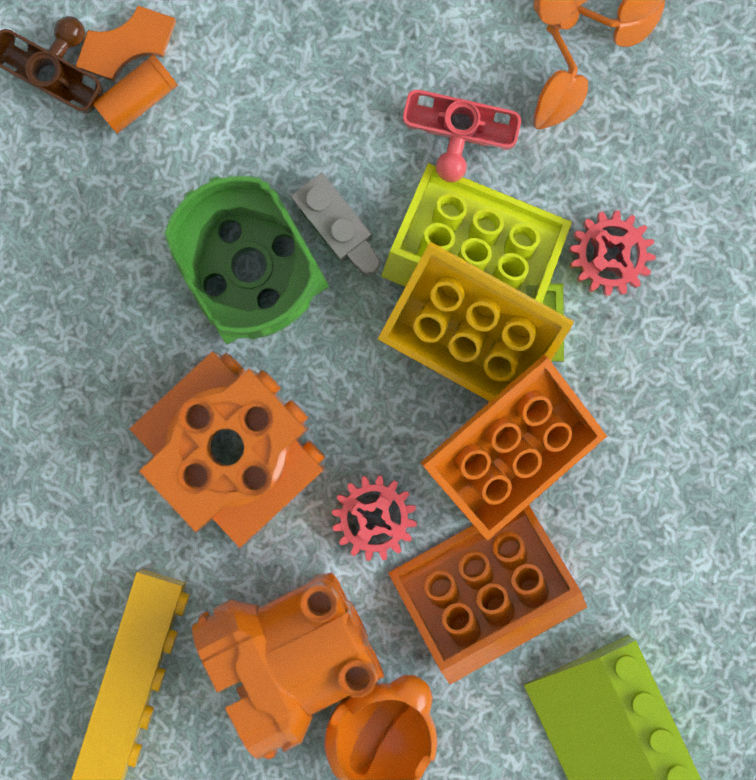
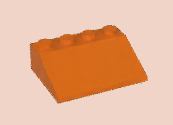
(514, 448)
(487, 596)

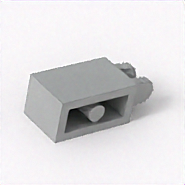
(336, 224)

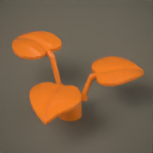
(565, 90)

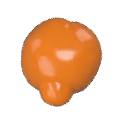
(383, 733)

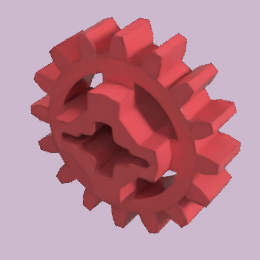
(599, 239)
(364, 534)

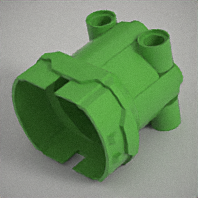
(202, 254)

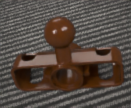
(67, 80)

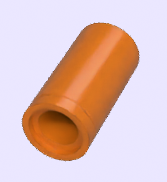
(135, 94)

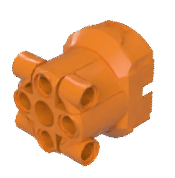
(290, 659)

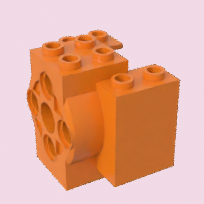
(187, 473)

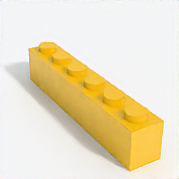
(131, 677)

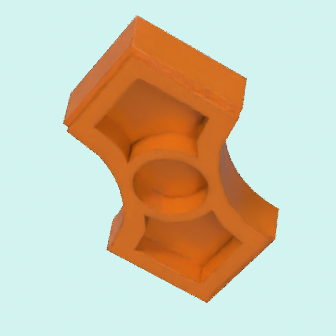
(140, 36)

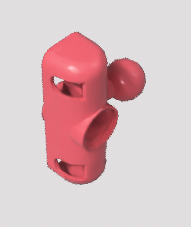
(437, 121)

